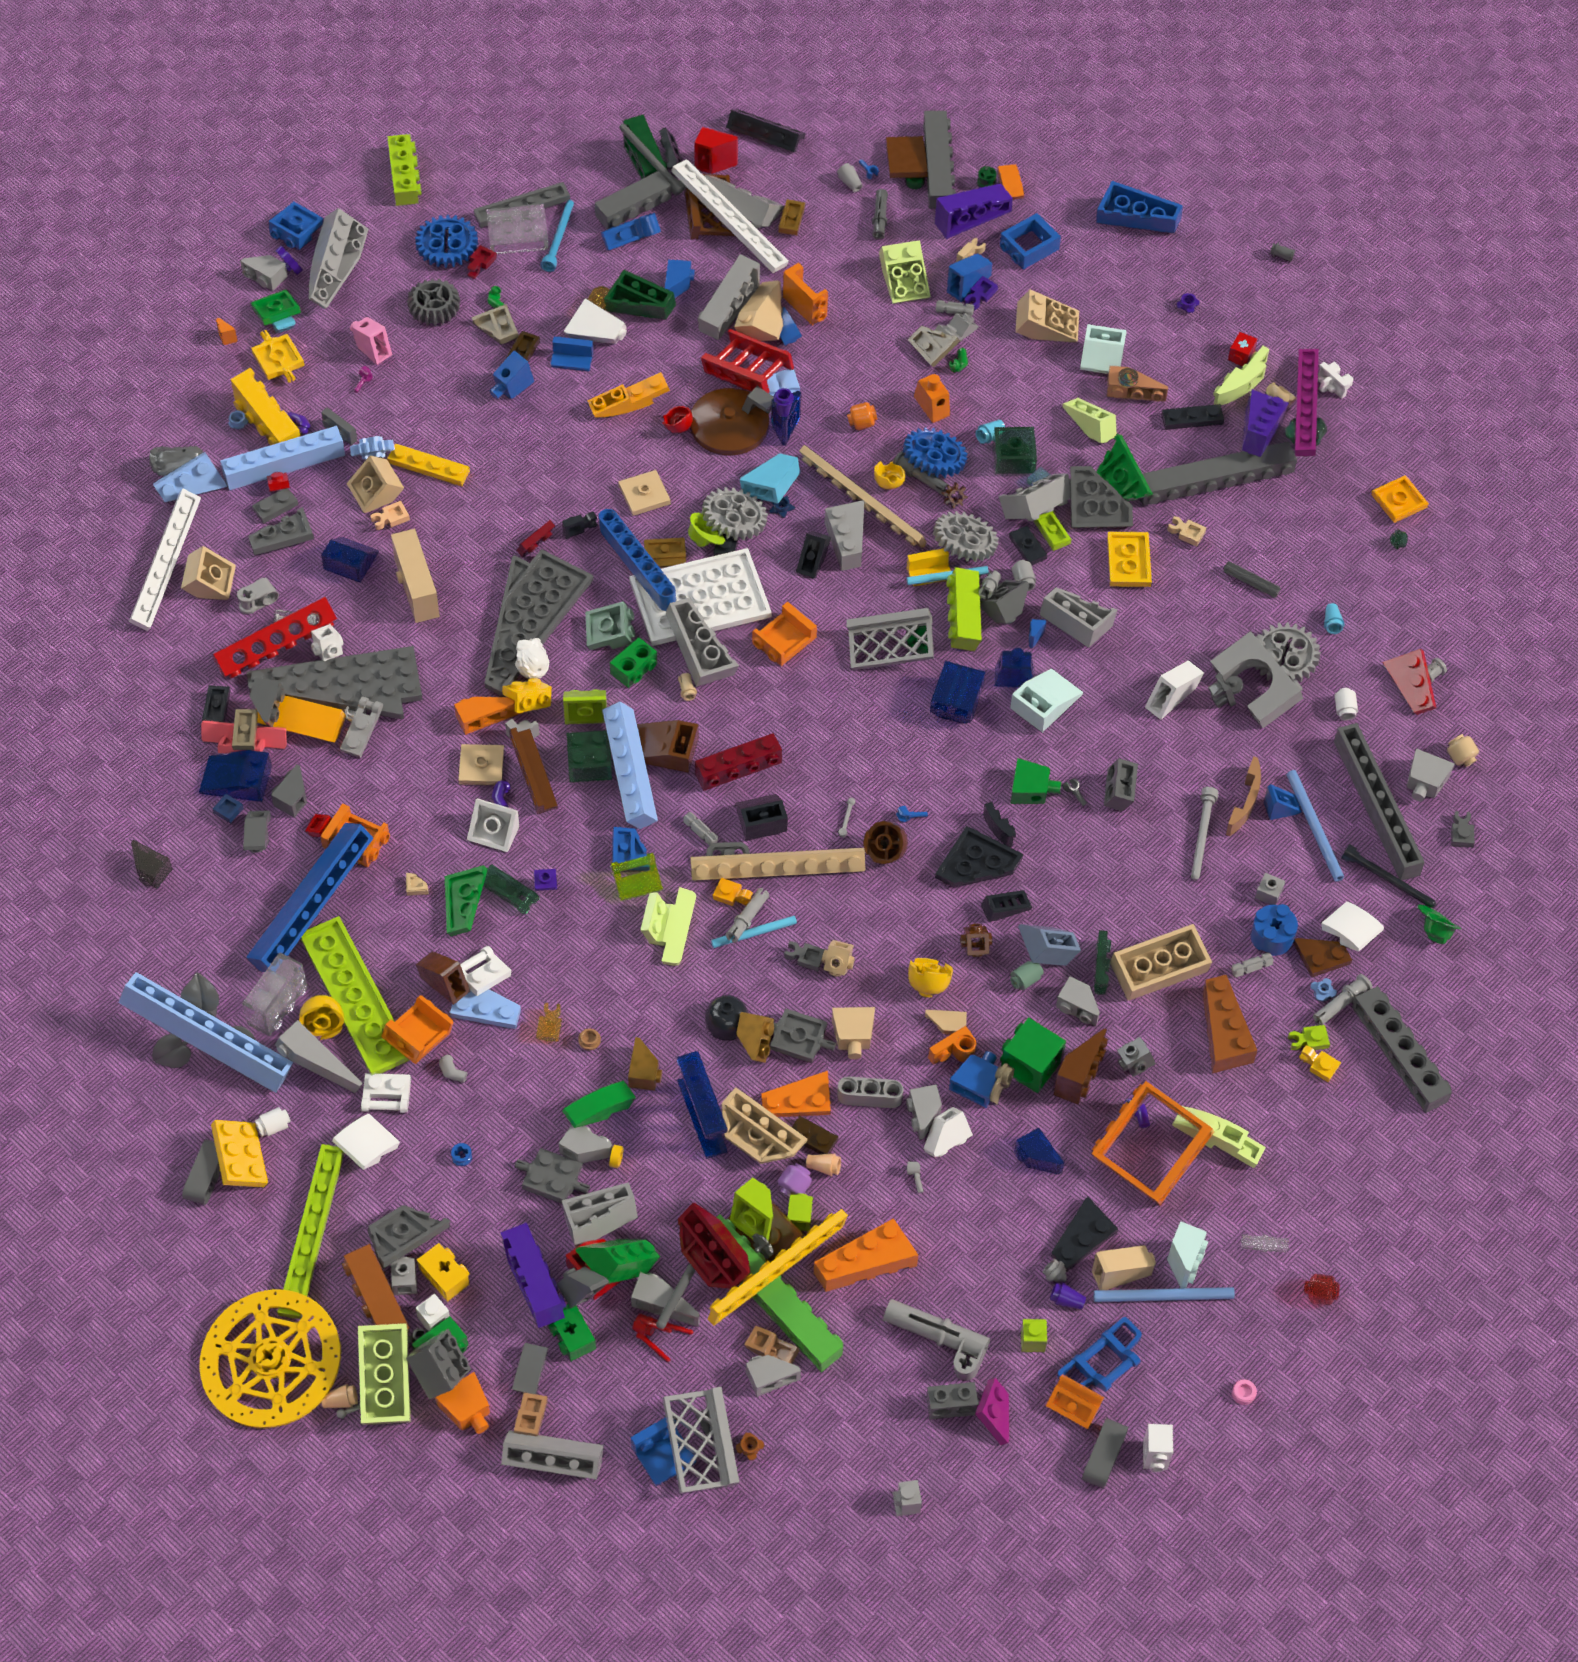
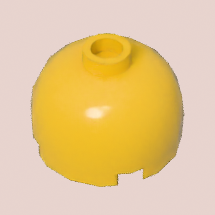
(928, 976)
(322, 1016)

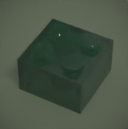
(1014, 450)
(589, 756)

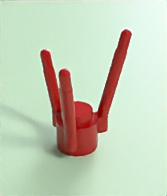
(646, 1325)

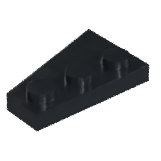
(1083, 1235)

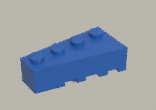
(1138, 209)

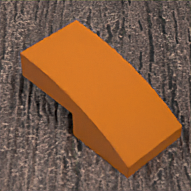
(1011, 180)

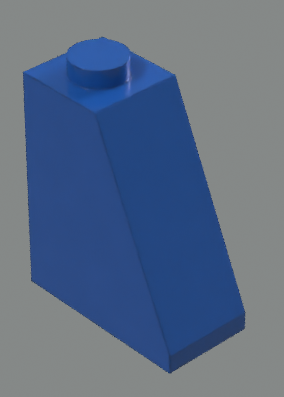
(965, 274)

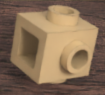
(838, 958)

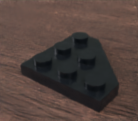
(977, 859)

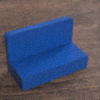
(572, 353)

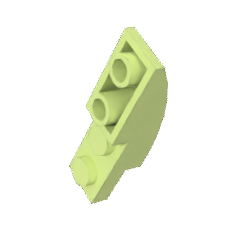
(1242, 380)
(1226, 1136)

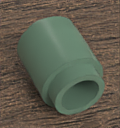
(1026, 975)

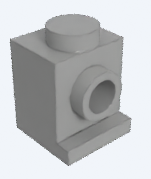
(907, 1498)

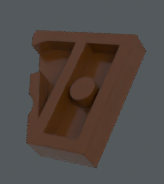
(1322, 955)

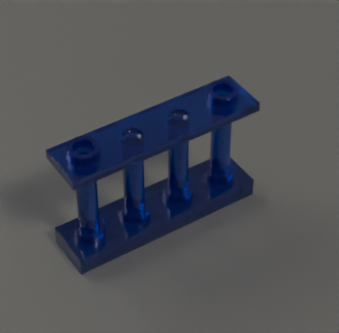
(702, 1104)

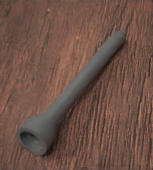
(676, 185)
(675, 1297)

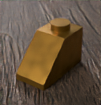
(644, 1068)

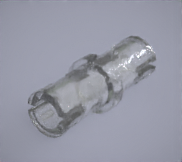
(1264, 1243)

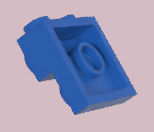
(295, 225)

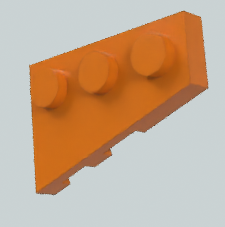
(800, 1098)

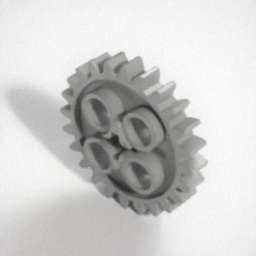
(734, 513)
(965, 536)
(1304, 659)

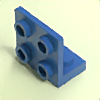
(655, 1451)

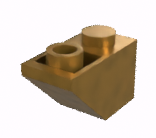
(755, 1035)

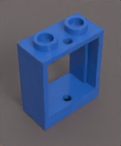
(1036, 224)

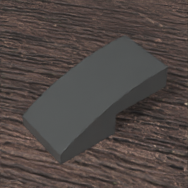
(530, 1368)

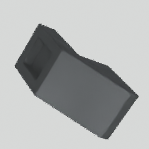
(256, 831)

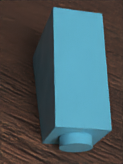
(771, 478)

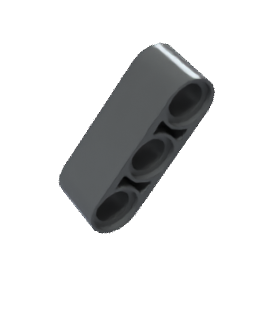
(203, 1174)
(1105, 1453)

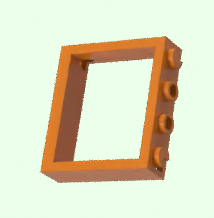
(1127, 1112)

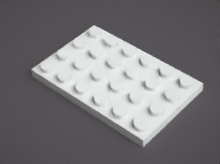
(719, 586)

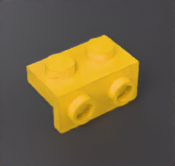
(529, 695)

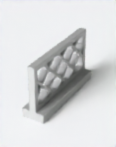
(886, 623)
(720, 1434)

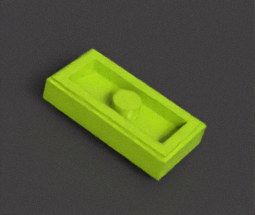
(1052, 531)

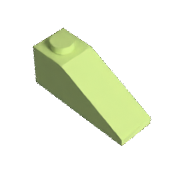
(1092, 420)

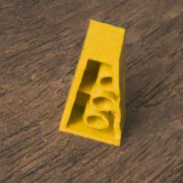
(261, 410)

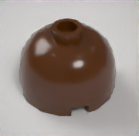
(885, 842)

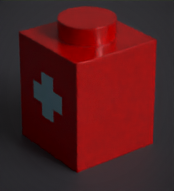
(1242, 349)

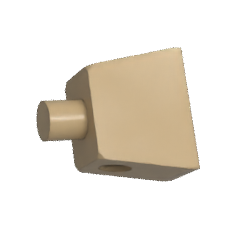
(853, 1029)

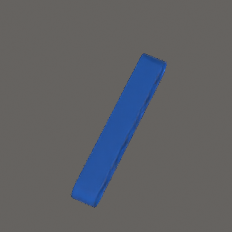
(637, 559)

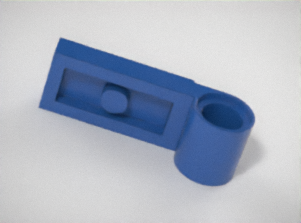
(631, 231)

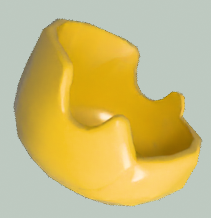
(889, 476)

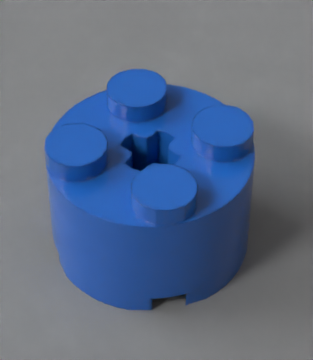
(1274, 929)

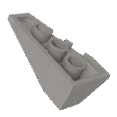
(754, 208)

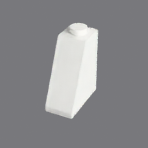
(595, 325)
(1173, 688)

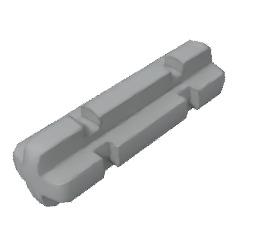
(954, 307)
(700, 828)
(1252, 964)

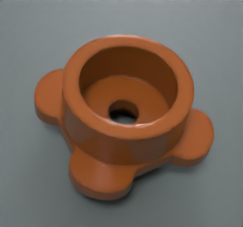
(750, 1439)

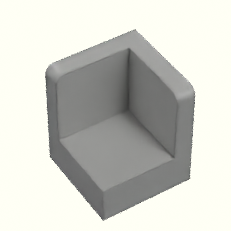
(534, 727)

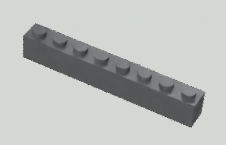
(1219, 473)
(1379, 802)

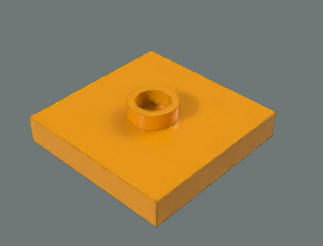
(1399, 499)

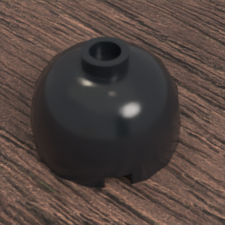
(723, 1017)

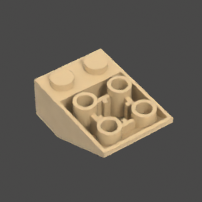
(1046, 318)

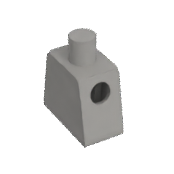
(1428, 775)

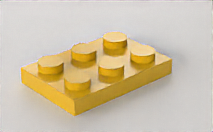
(1129, 559)
(239, 1153)

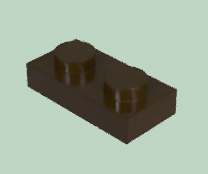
(525, 345)
(818, 1138)

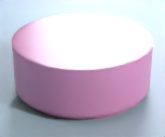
(1244, 1392)

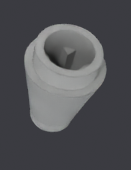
(848, 175)

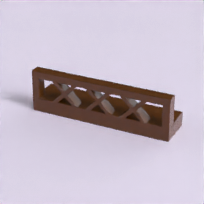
(533, 770)

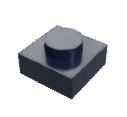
(228, 808)

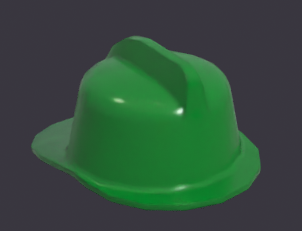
(1437, 926)

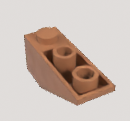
(1144, 389)

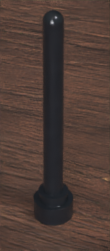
(1352, 855)

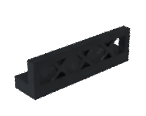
(764, 130)

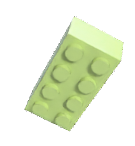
(384, 1374)

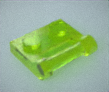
(640, 883)

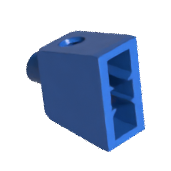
(512, 377)
(975, 1078)

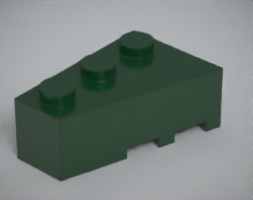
(639, 297)

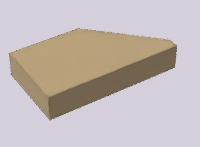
(947, 1021)

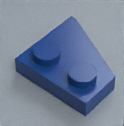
(627, 846)

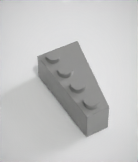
(730, 297)
(701, 649)

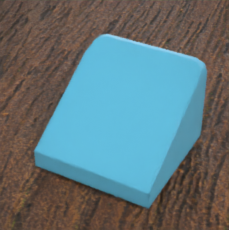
(284, 324)

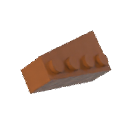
(372, 1287)

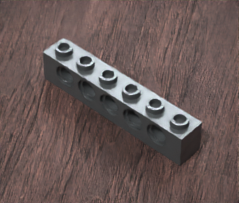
(1390, 1042)

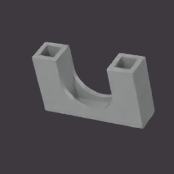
(1249, 653)

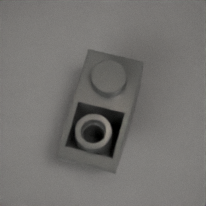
(266, 697)
(290, 794)

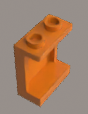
(802, 298)
(785, 635)
(379, 833)
(418, 1030)

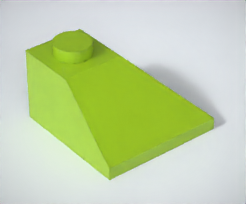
(752, 1209)

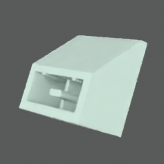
(1102, 348)
(1187, 1253)

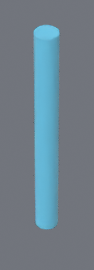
(940, 576)
(756, 931)

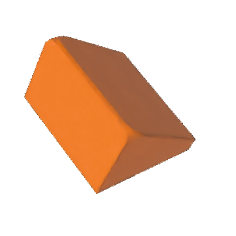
(226, 332)

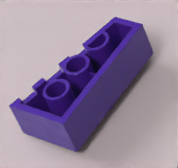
(971, 208)
(1262, 421)
(533, 1275)

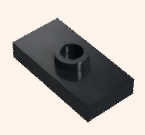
(1028, 545)

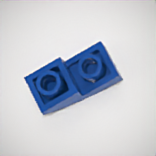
(789, 331)

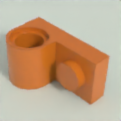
(952, 1045)

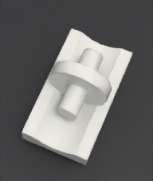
(1332, 381)

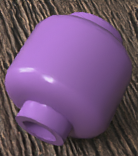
(794, 1180)

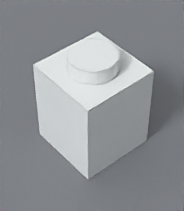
(432, 1312)

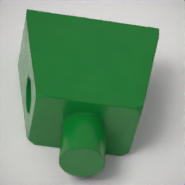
(1032, 783)

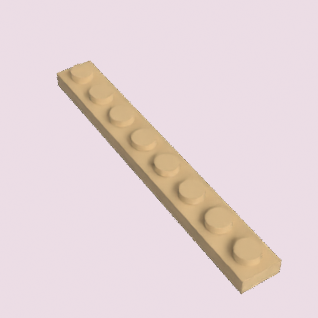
(855, 492)
(778, 864)

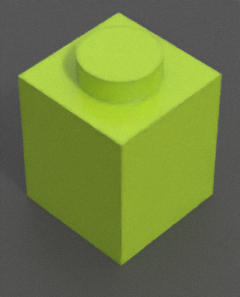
(800, 1211)
(1034, 1335)

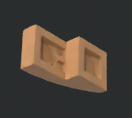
(766, 1343)
(530, 1414)

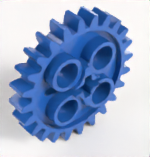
(432, 241)
(935, 452)

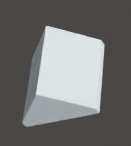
(493, 825)

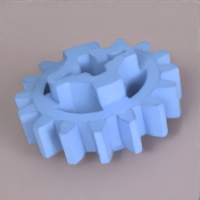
(372, 446)

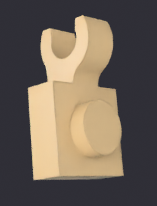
(970, 249)

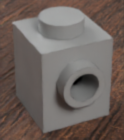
(404, 1276)

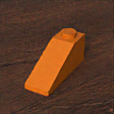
(483, 711)

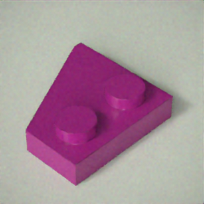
(994, 1410)

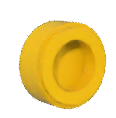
(616, 1156)

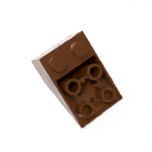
(669, 743)
(1080, 1068)

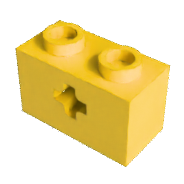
(446, 1283)

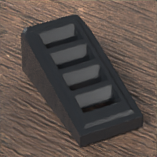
(993, 910)

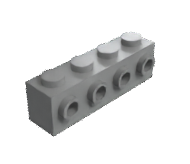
(552, 1455)

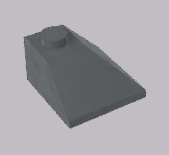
(1006, 601)

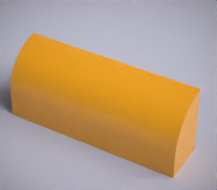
(309, 719)

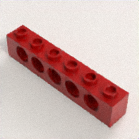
(224, 657)

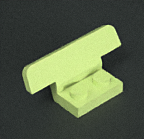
(669, 924)

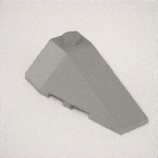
(310, 1053)

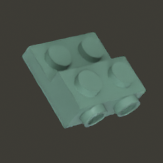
(609, 626)

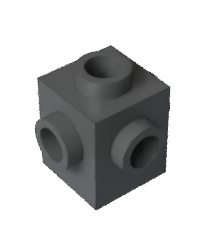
(1135, 1057)

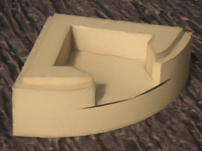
(415, 885)

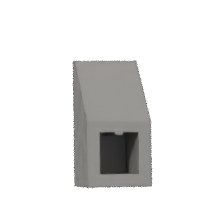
(265, 270)
(1078, 1001)
(925, 1106)
(584, 1145)

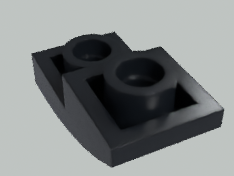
(998, 826)

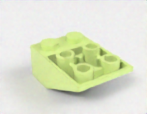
(904, 271)

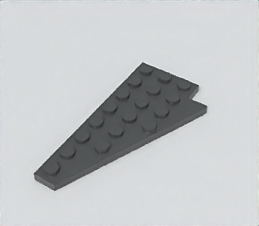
(532, 607)
(342, 681)

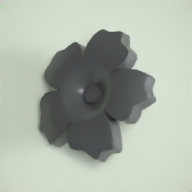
(762, 1245)

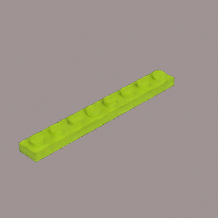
(313, 1224)

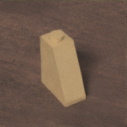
(1122, 1266)

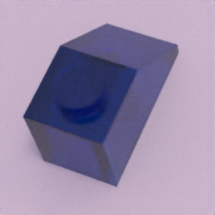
(1038, 1153)

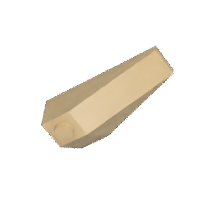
(762, 313)

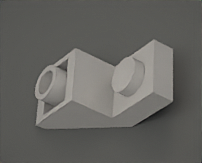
(960, 326)

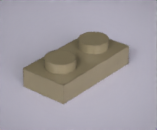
(245, 729)

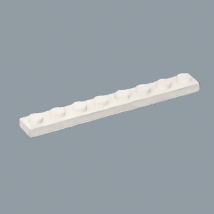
(729, 216)
(164, 560)

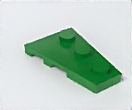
(462, 898)

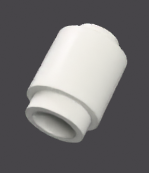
(1346, 704)
(272, 1122)

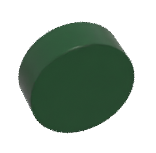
(915, 183)

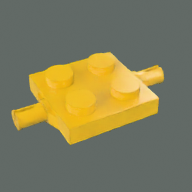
(277, 356)

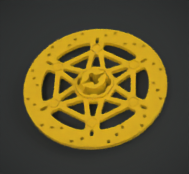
(266, 1368)

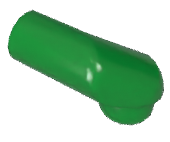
(494, 297)
(959, 363)

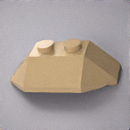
(758, 1130)

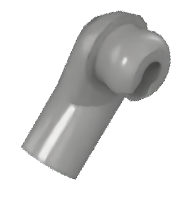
(449, 1071)

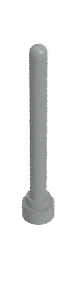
(1208, 796)

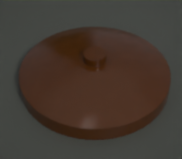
(723, 425)

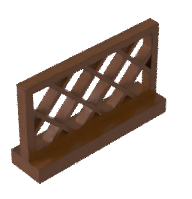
(695, 215)

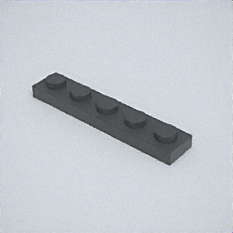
(548, 196)

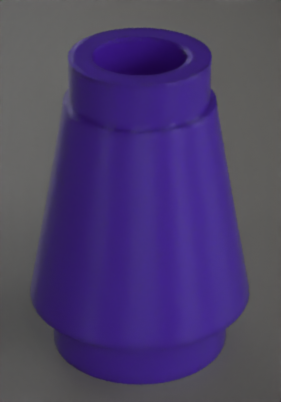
(783, 400)
(1066, 1296)

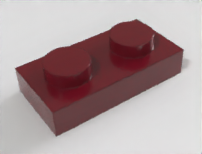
(530, 543)

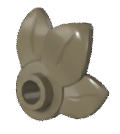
(1004, 1077)

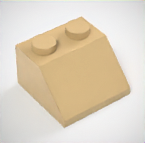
(375, 484)
(208, 575)

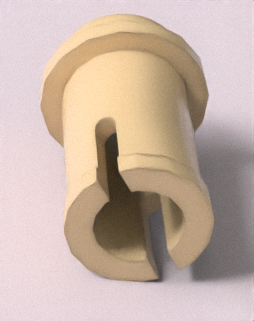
(688, 691)

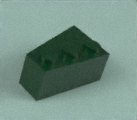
(641, 129)

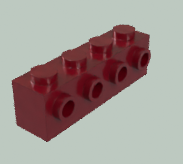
(738, 761)

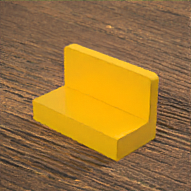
(928, 563)

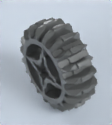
(434, 306)

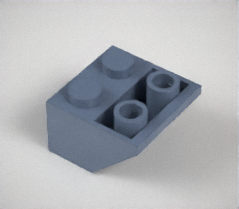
(1049, 944)

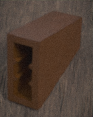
(444, 976)

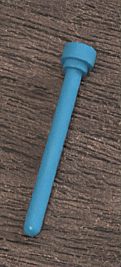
(549, 261)

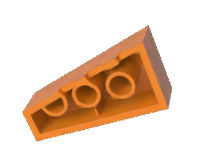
(866, 1257)

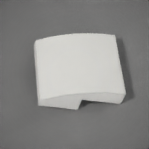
(1353, 926)
(365, 1141)

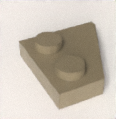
(497, 324)
(933, 344)

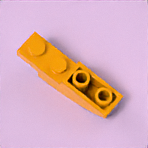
(625, 400)

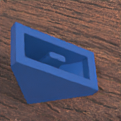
(1280, 803)

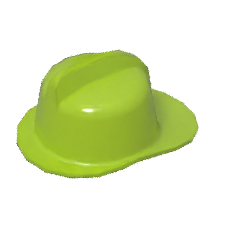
(703, 534)

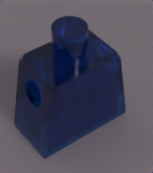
(1014, 668)

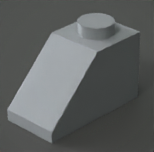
(770, 1373)

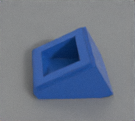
(1036, 631)

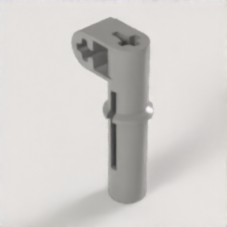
(942, 1332)

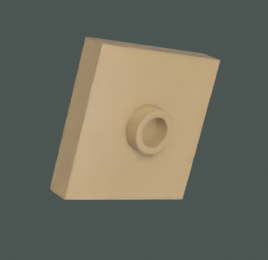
(644, 492)
(481, 764)

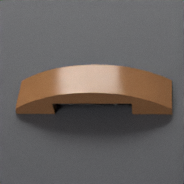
(1239, 815)

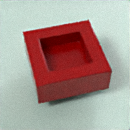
(278, 481)
(318, 825)

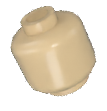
(1463, 750)

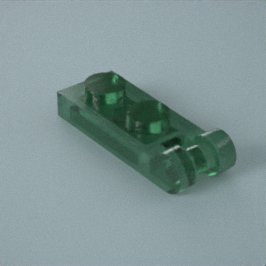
(509, 889)
(1102, 963)

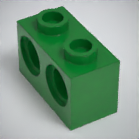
(630, 660)

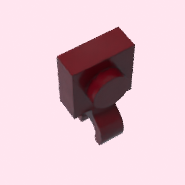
(480, 259)

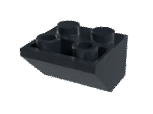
(762, 816)

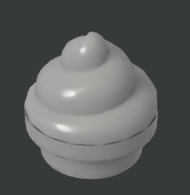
(1055, 1271)

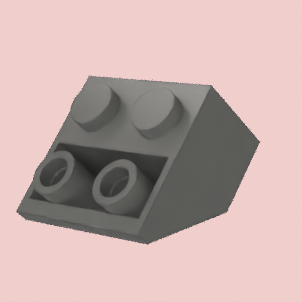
(439, 1364)

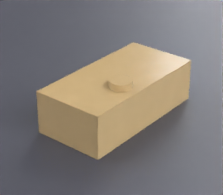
(415, 575)
(1160, 962)

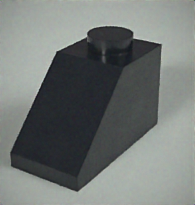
(813, 553)

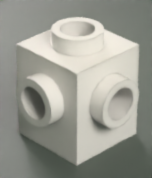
(326, 642)

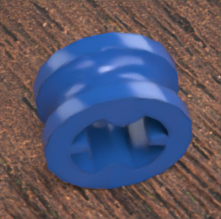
(461, 1161)

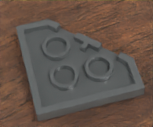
(1096, 501)

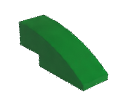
(599, 1104)

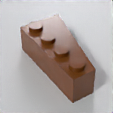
(1226, 1027)

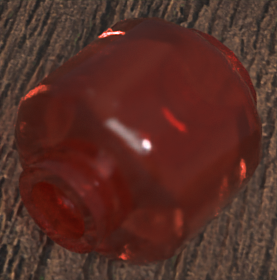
(1322, 1289)

